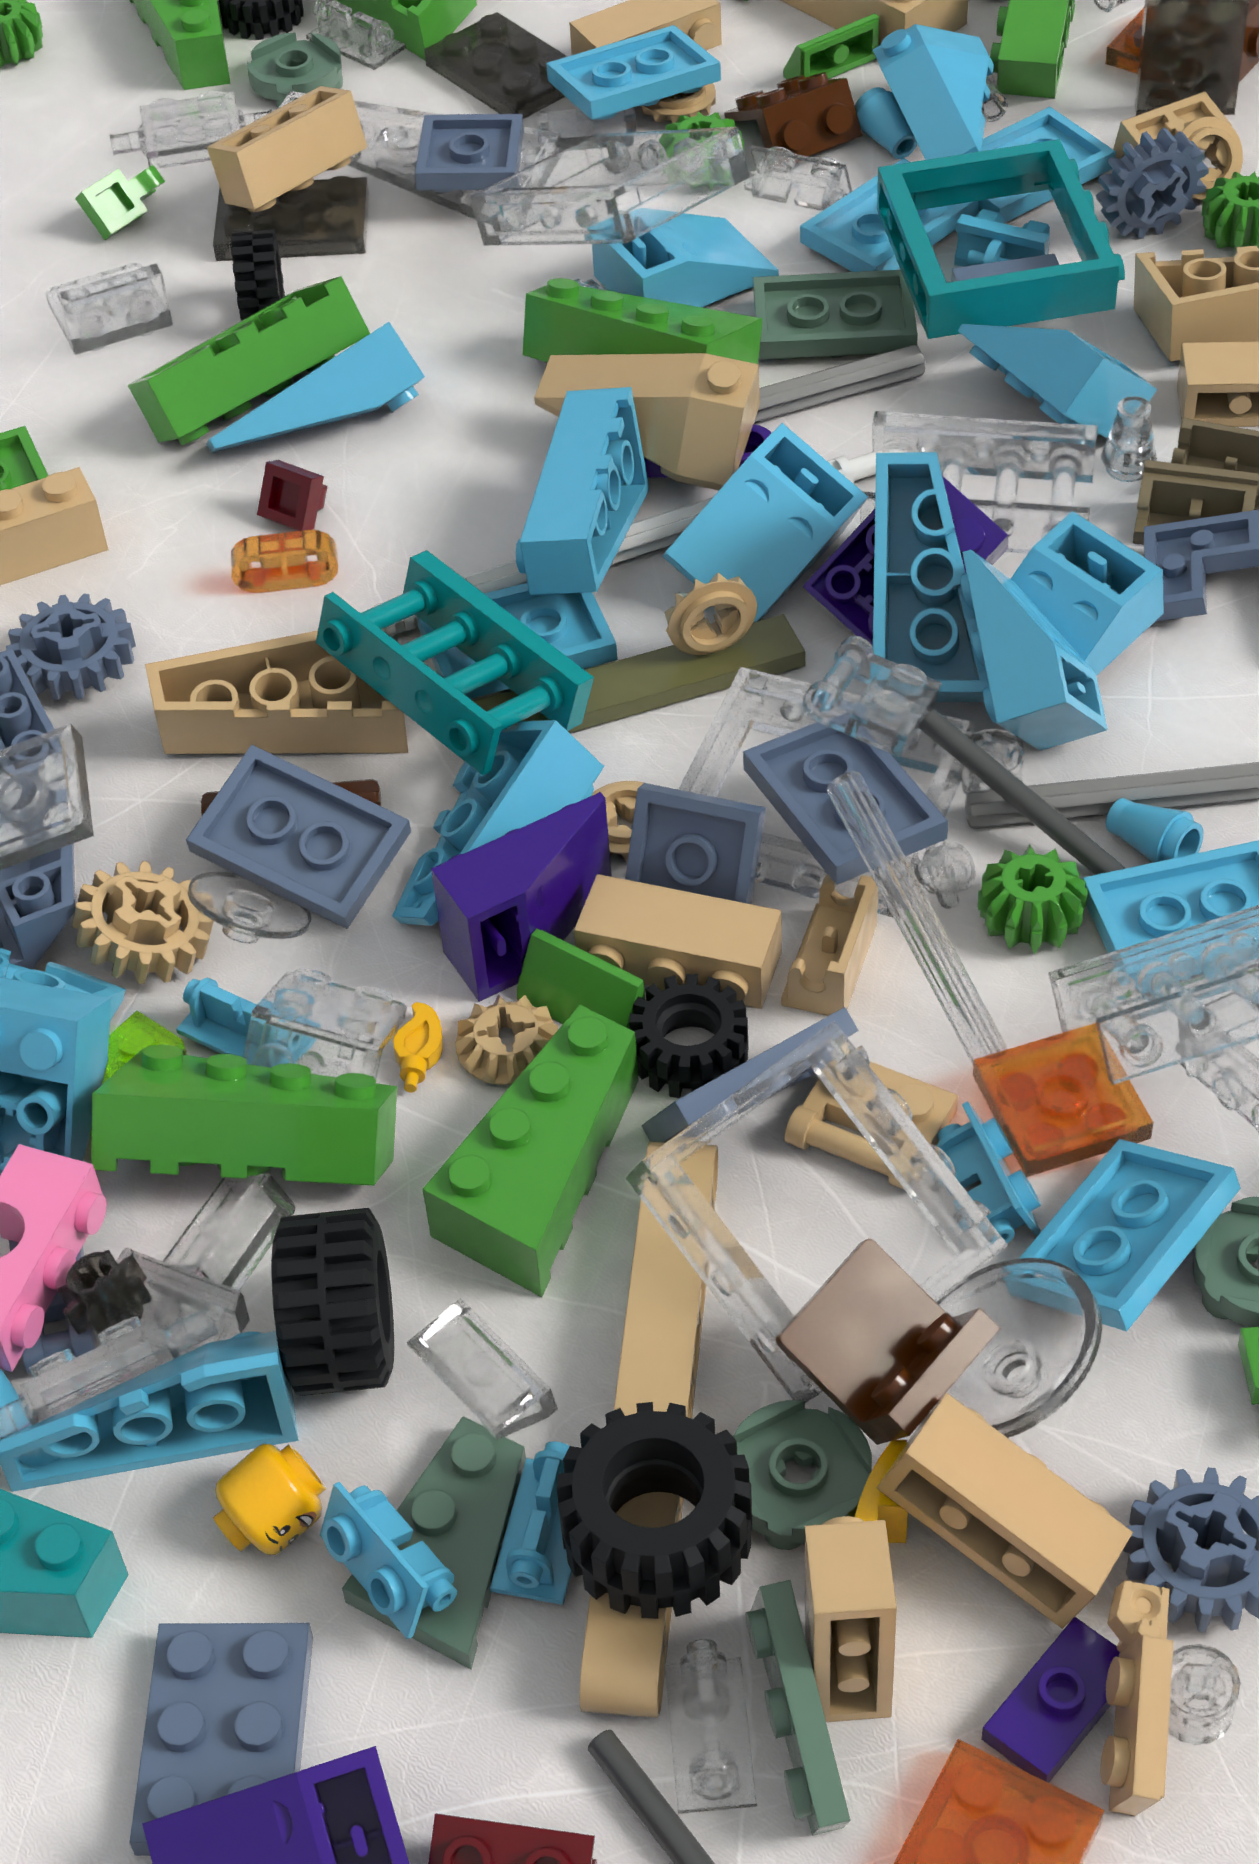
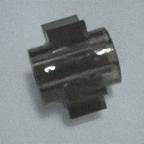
(103, 1292)

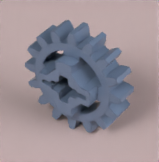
(1152, 183)
(73, 645)
(1182, 1525)

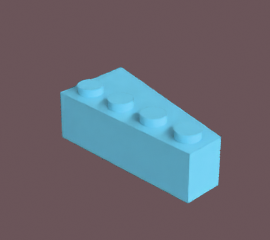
(584, 493)
(917, 577)

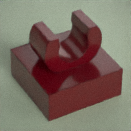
(291, 495)

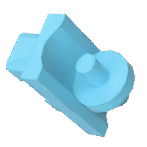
(990, 240)

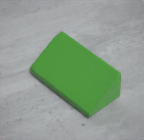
(836, 50)
(567, 976)

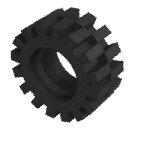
(260, 16)
(256, 270)
(688, 1007)

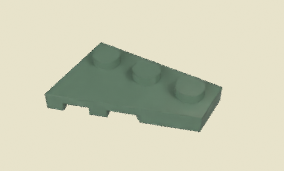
(462, 1517)
(796, 1709)

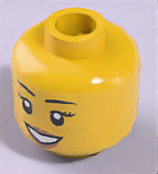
(268, 1499)

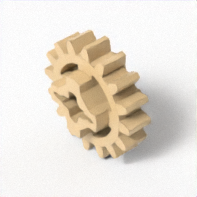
(141, 922)

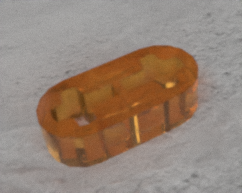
(284, 561)

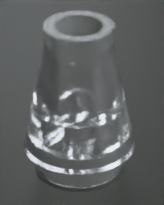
(1129, 440)

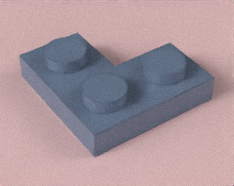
(1197, 548)

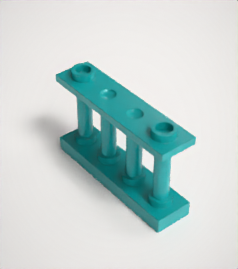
(477, 627)

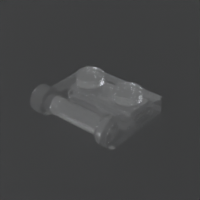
(889, 707)

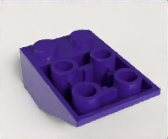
(847, 577)
(515, 884)
(308, 1817)

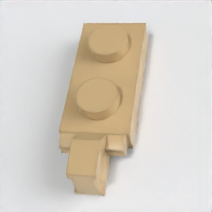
(1140, 1691)

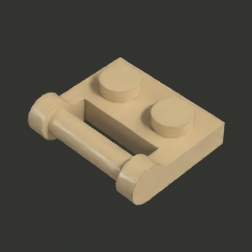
(930, 1108)

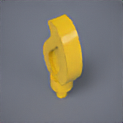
(418, 1045)

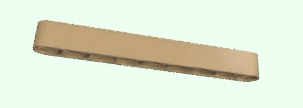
(657, 1365)

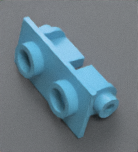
(216, 1017)
(979, 1155)
(364, 1536)
(532, 1552)

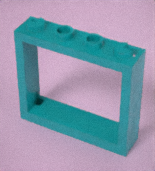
(1006, 297)

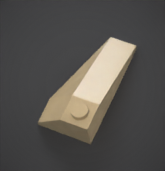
(688, 406)

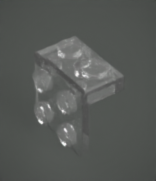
(111, 306)
(322, 1025)

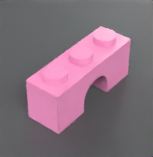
(49, 1210)

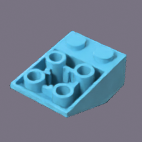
(682, 262)
(1060, 371)
(769, 520)
(1092, 589)
(1033, 674)
(49, 1066)

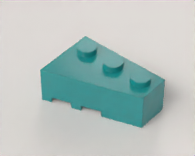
(54, 1570)

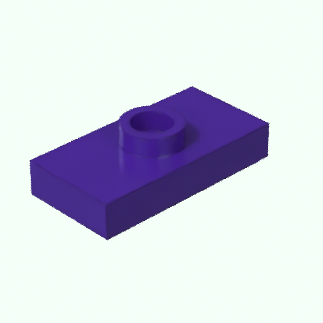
(1054, 1703)

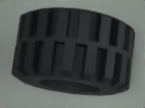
(332, 1302)
(645, 1456)

